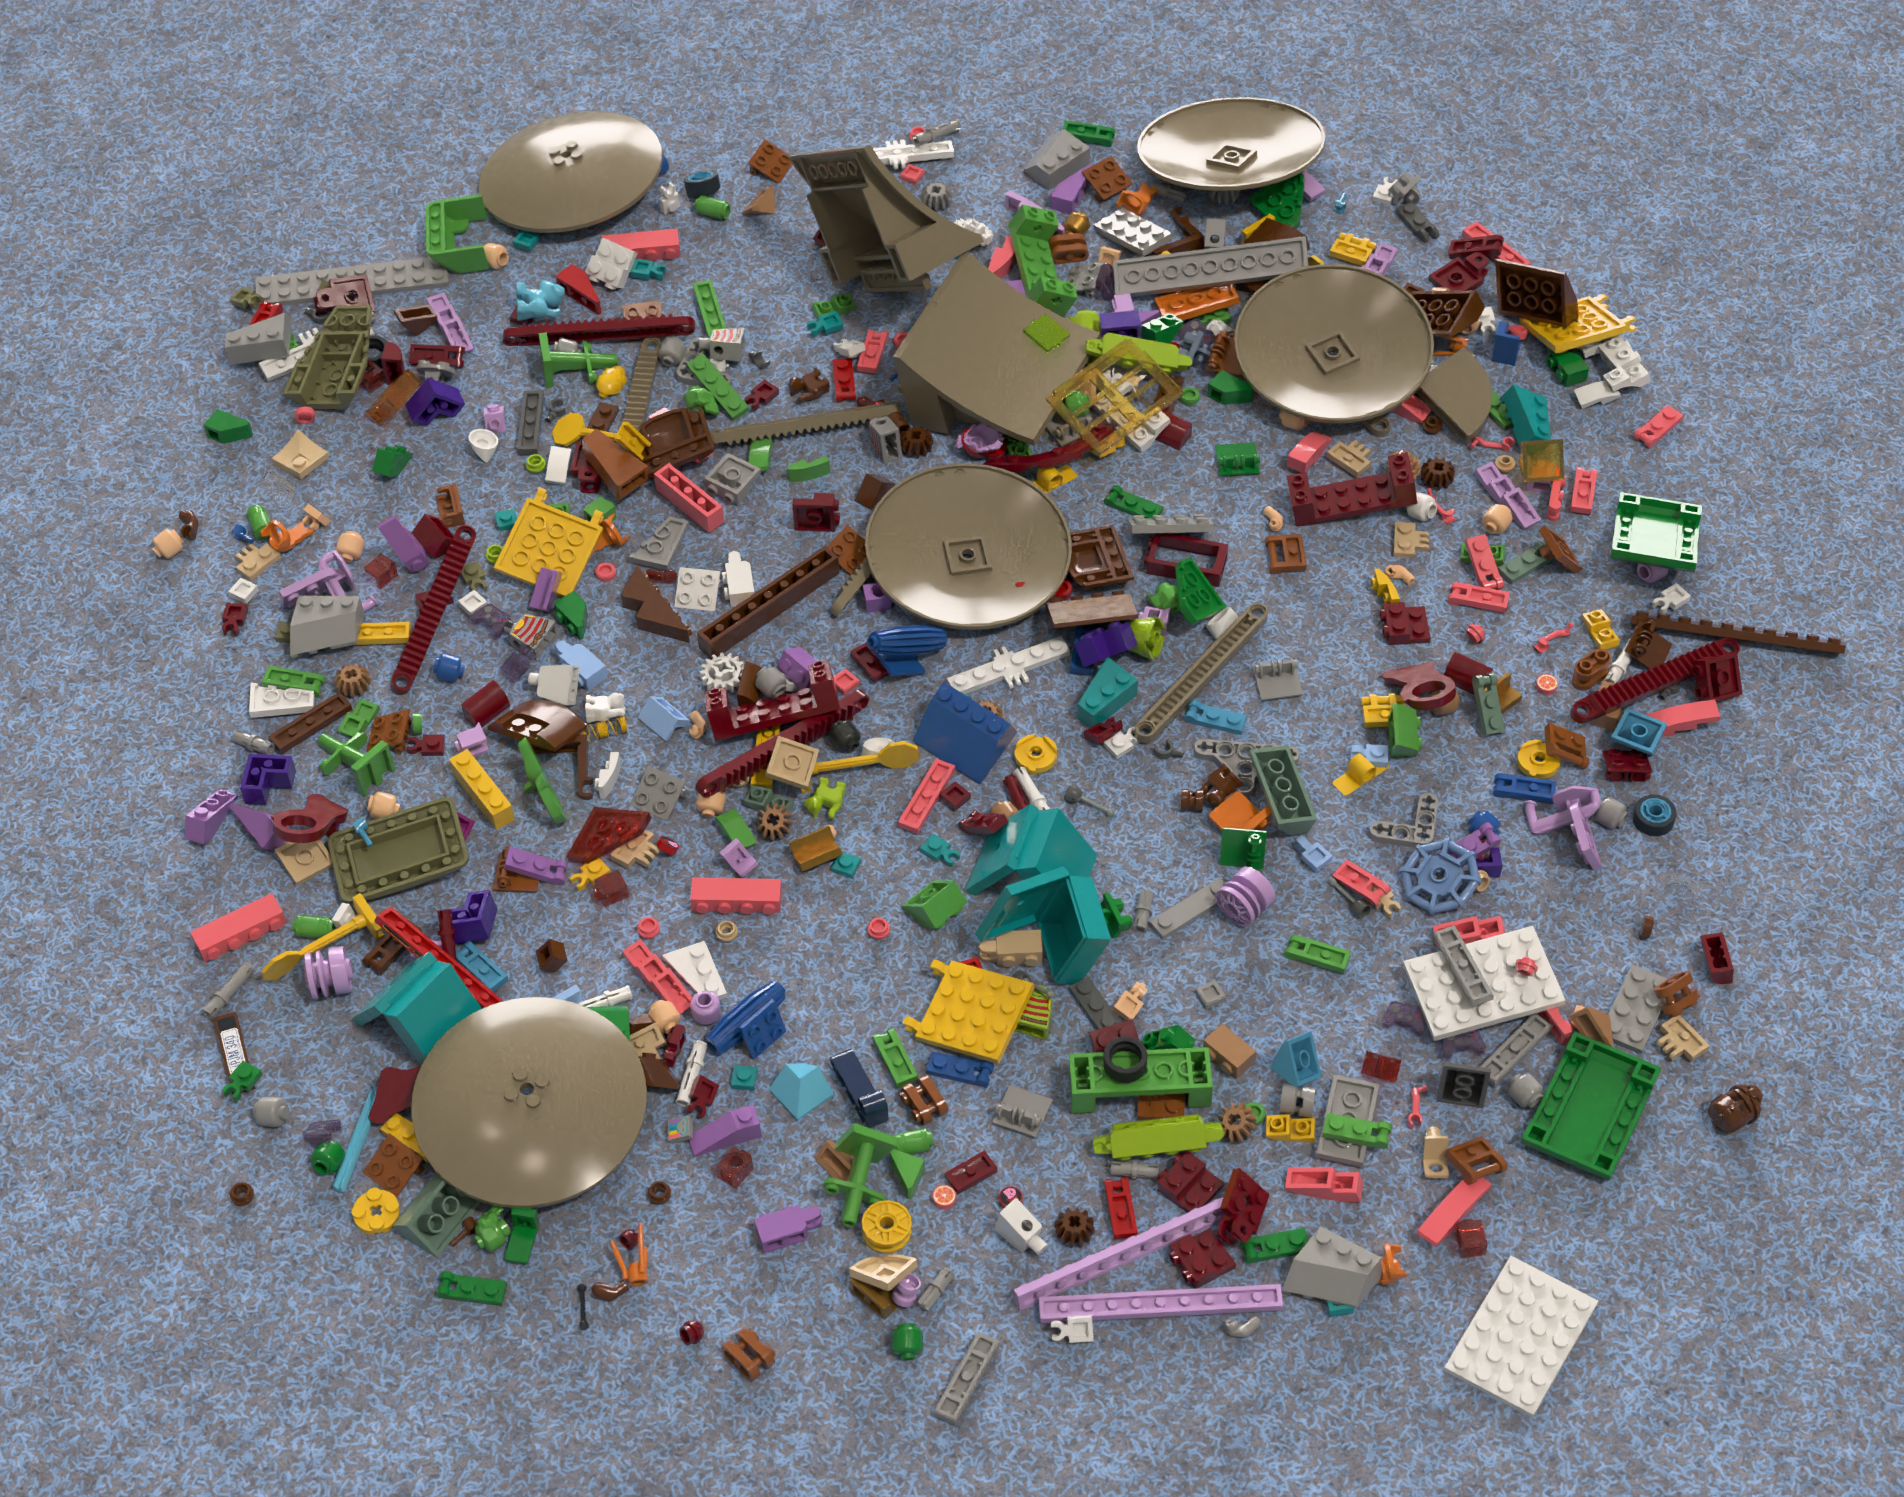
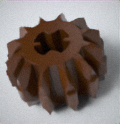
(916, 441)
(1437, 473)
(1074, 1235)

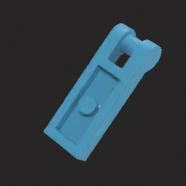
(1215, 718)
(481, 966)

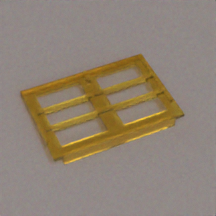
(1107, 389)

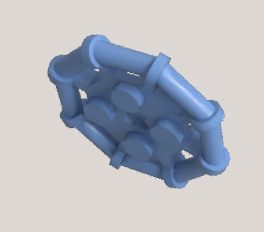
(1444, 887)

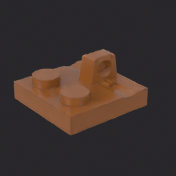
(1558, 547)
(1160, 1106)

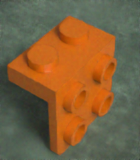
(1240, 814)

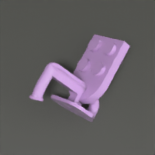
(324, 579)
(1574, 807)

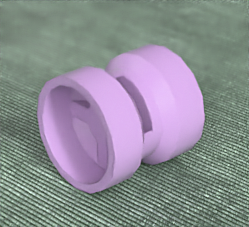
(905, 1291)

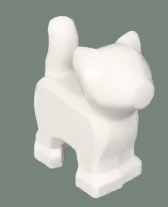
(600, 707)

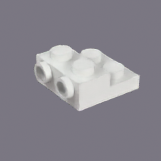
(611, 264)

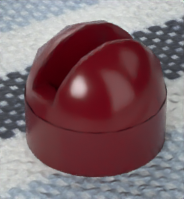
(631, 1236)

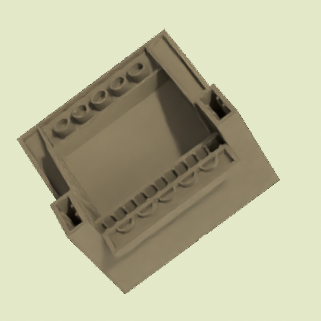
(875, 222)
(975, 361)

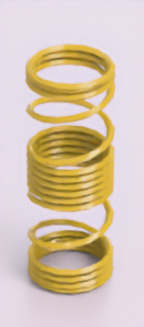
(602, 728)

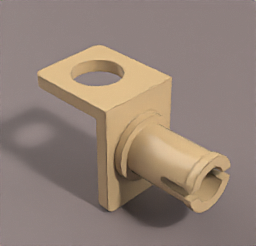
(1434, 1153)

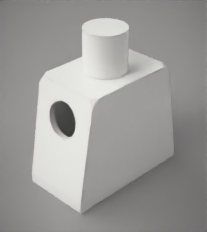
(557, 683)
(1020, 1228)

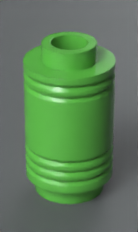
(712, 207)
(258, 520)
(312, 926)
(914, 1141)

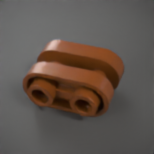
(1068, 248)
(1591, 669)
(1686, 998)
(912, 1097)
(749, 1341)

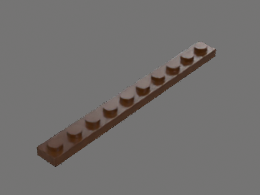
(1745, 633)

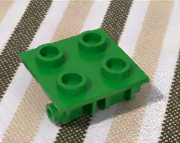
(1237, 459)
(1243, 848)

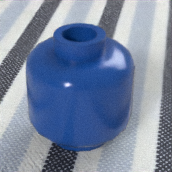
(448, 668)
(1481, 818)

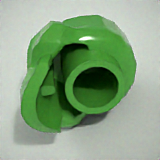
(700, 398)
(1075, 401)
(1165, 597)
(491, 1230)

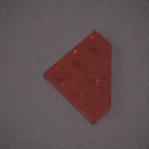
(606, 831)

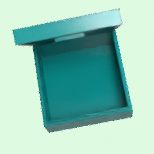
(1031, 846)
(1066, 915)
(421, 1004)

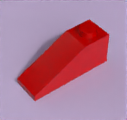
(579, 287)

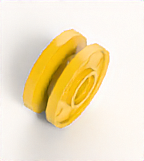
(886, 1214)

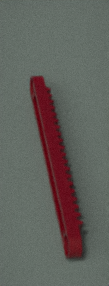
(601, 330)
(433, 610)
(1646, 682)
(760, 756)

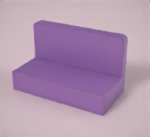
(545, 589)

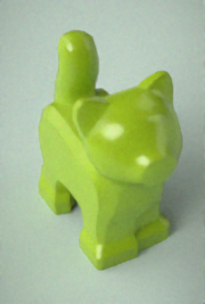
(826, 797)

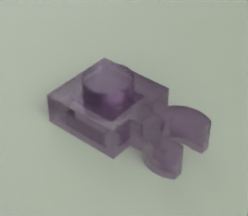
(516, 664)

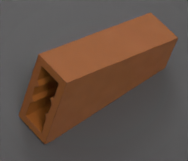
(614, 464)

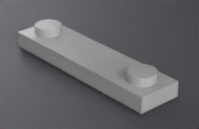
(1186, 910)
(1463, 966)
(1516, 1047)
(966, 1378)

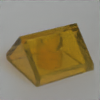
(1541, 460)

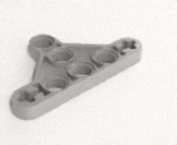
(1235, 759)

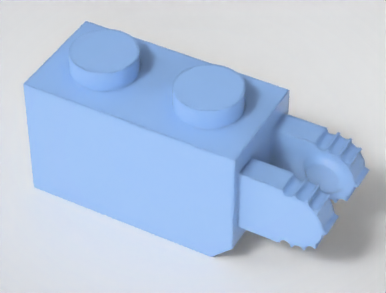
(591, 668)

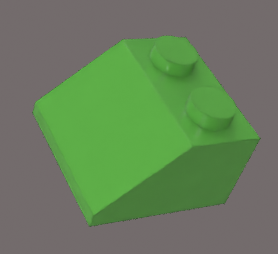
(1403, 731)
(936, 903)

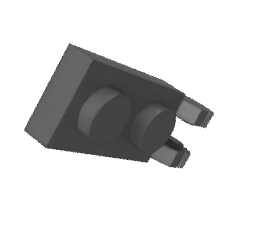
(1417, 221)

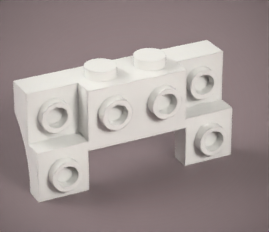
(1621, 361)
(1143, 436)

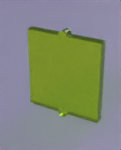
(1046, 332)

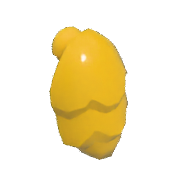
(611, 381)

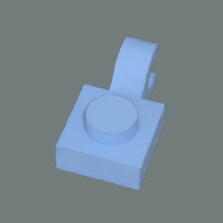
(1373, 753)
(1313, 855)

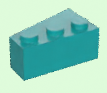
(1527, 413)
(1106, 693)

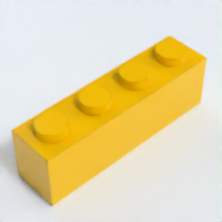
(481, 789)

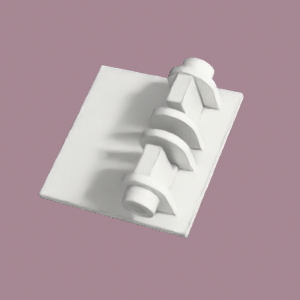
(697, 589)

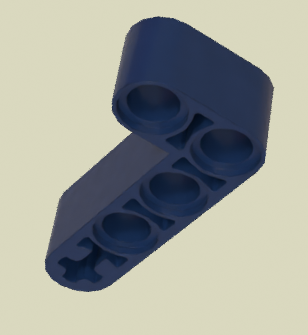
(870, 1104)

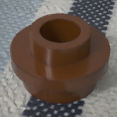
(1432, 425)
(656, 1187)
(239, 1188)

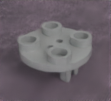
(435, 371)

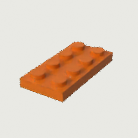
(1195, 302)

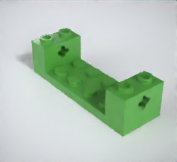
(1030, 235)
(1166, 1073)

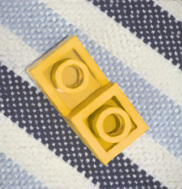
(1384, 587)
(1599, 628)
(1293, 1130)

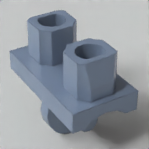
(1195, 340)

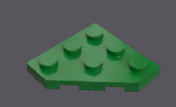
(1282, 200)
(1195, 593)

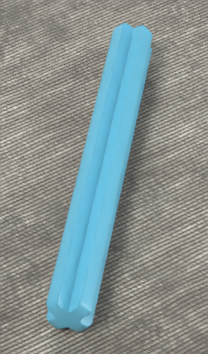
(355, 1145)

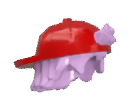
(981, 441)

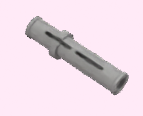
(931, 134)
(222, 996)

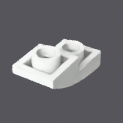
(1595, 393)
(558, 465)
(608, 776)

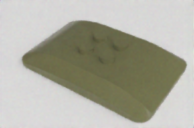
(405, 851)

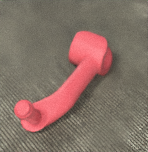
(1505, 445)
(1447, 516)
(1543, 644)
(1416, 1107)

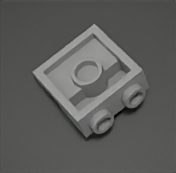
(731, 479)

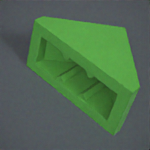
(908, 1170)

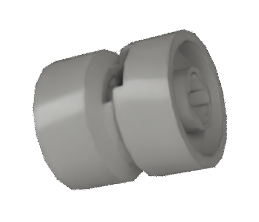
(1289, 1098)

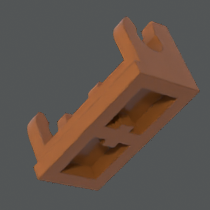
(450, 506)

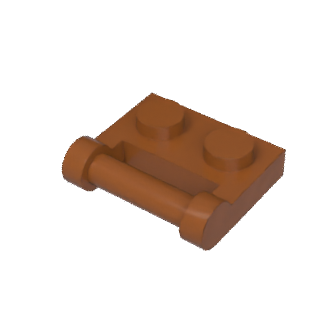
(1292, 553)
(1566, 745)
(1474, 1153)

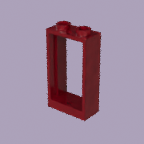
(1188, 544)

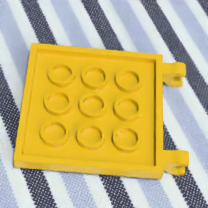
(1591, 326)
(550, 541)
(972, 1011)

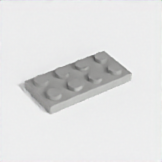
(1133, 232)
(1177, 524)
(1636, 1009)
(1350, 1099)

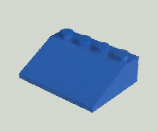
(963, 733)

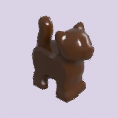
(811, 384)
(1223, 783)

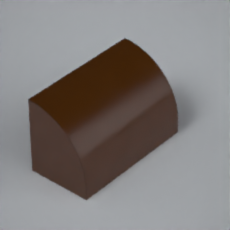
(747, 690)

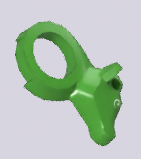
(540, 781)

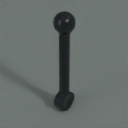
(583, 1325)

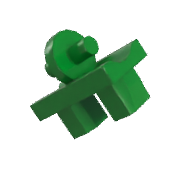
(1111, 910)

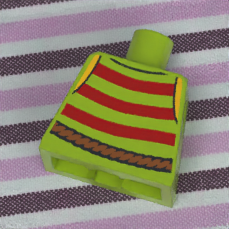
(1036, 1016)

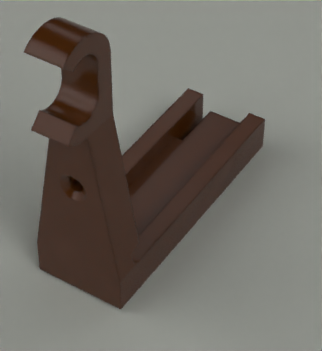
(1193, 241)
(580, 745)

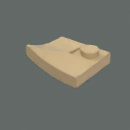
(300, 456)
(883, 1270)

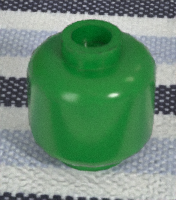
(327, 1157)
(907, 1341)

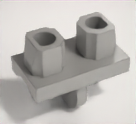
(1406, 189)

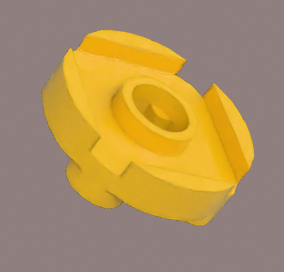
(1040, 763)
(1532, 768)
(372, 1200)

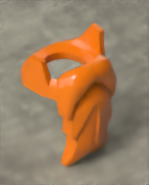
(1139, 202)
(610, 535)
(287, 538)
(1391, 1266)

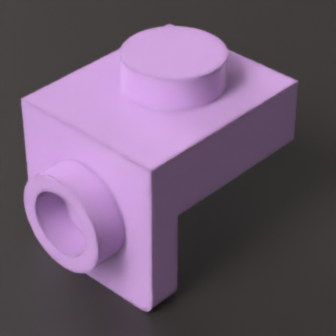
(494, 418)
(738, 858)

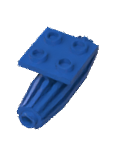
(899, 645)
(752, 1021)

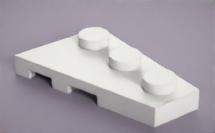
(274, 701)
(696, 968)

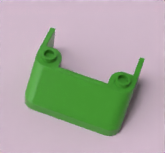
(449, 218)

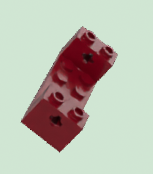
(1353, 496)
(776, 711)

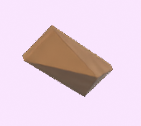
(762, 204)
(1593, 1024)
(834, 1162)

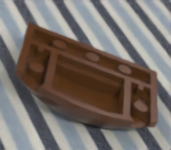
(676, 439)
(1098, 558)
(541, 722)

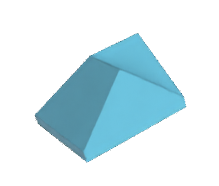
(801, 1088)

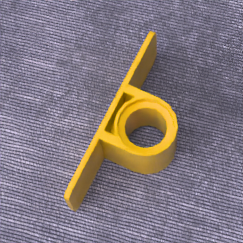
(1052, 478)
(1358, 773)

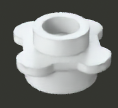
(720, 365)

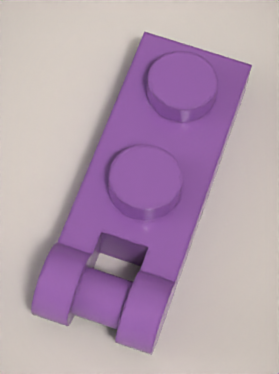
(1473, 843)
(535, 866)

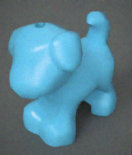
(539, 301)

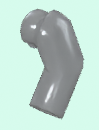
(1237, 1329)

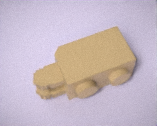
(1013, 949)

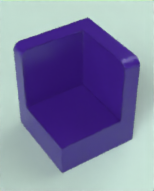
(1491, 865)

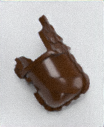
(1736, 1108)

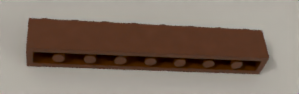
(768, 602)

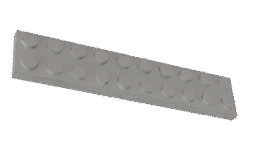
(1209, 267)
(382, 278)

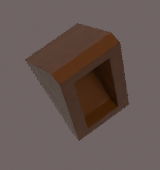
(416, 318)
(873, 490)

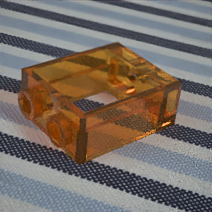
(394, 397)

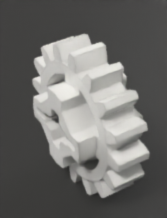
(974, 226)
(722, 672)

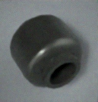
(844, 736)

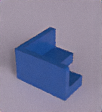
(1505, 346)

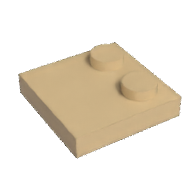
(792, 763)
(304, 860)

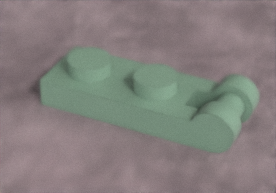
(1523, 564)
(1488, 704)

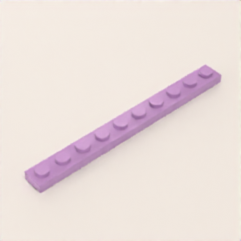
(1118, 1254)
(1162, 1303)

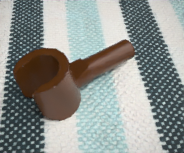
(469, 1225)

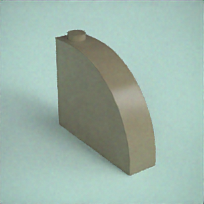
(1459, 394)

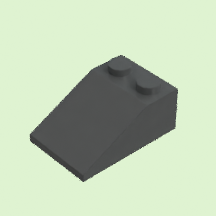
(1463, 1084)

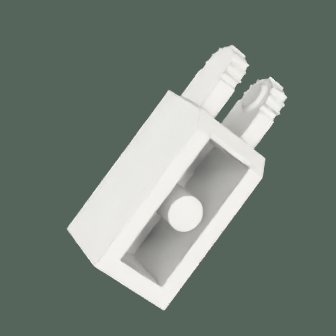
(738, 578)

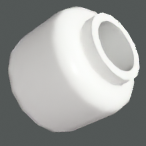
(1424, 509)

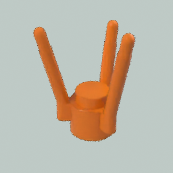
(1456, 343)
(638, 1270)

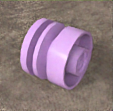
(1245, 896)
(334, 972)

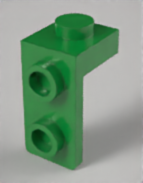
(523, 1235)

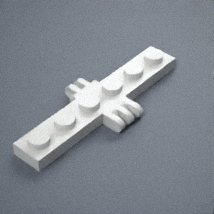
(903, 154)
(281, 366)
(1009, 666)

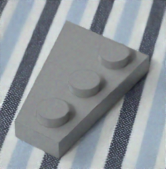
(662, 546)

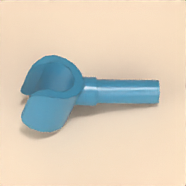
(1340, 205)
(360, 827)

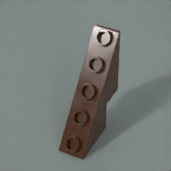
(653, 610)

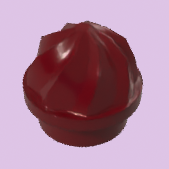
(691, 1332)

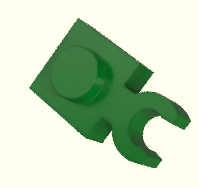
(243, 1077)

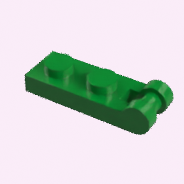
(1091, 133)
(1131, 503)
(1275, 1245)
(471, 1289)

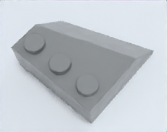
(1058, 159)
(260, 340)
(325, 623)
(1333, 1270)

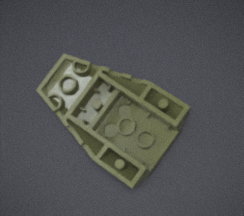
(334, 362)

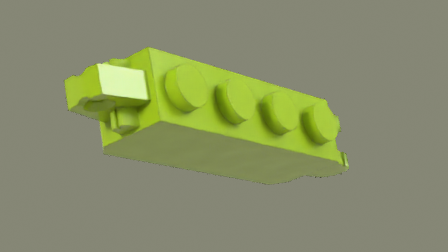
(1164, 354)
(1158, 1136)

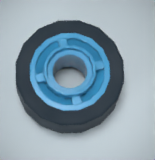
(702, 183)
(1645, 812)

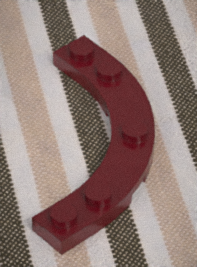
(1057, 456)

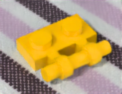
(1352, 249)
(1376, 713)

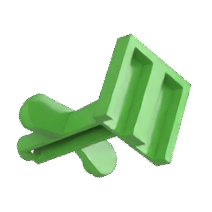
(559, 361)
(365, 767)
(866, 1147)

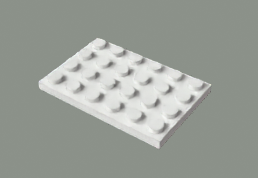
(1515, 995)
(1521, 1336)

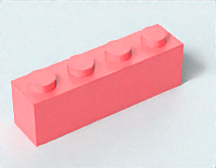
(650, 244)
(689, 498)
(736, 895)
(238, 927)

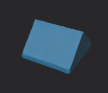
(1639, 732)
(1297, 1060)

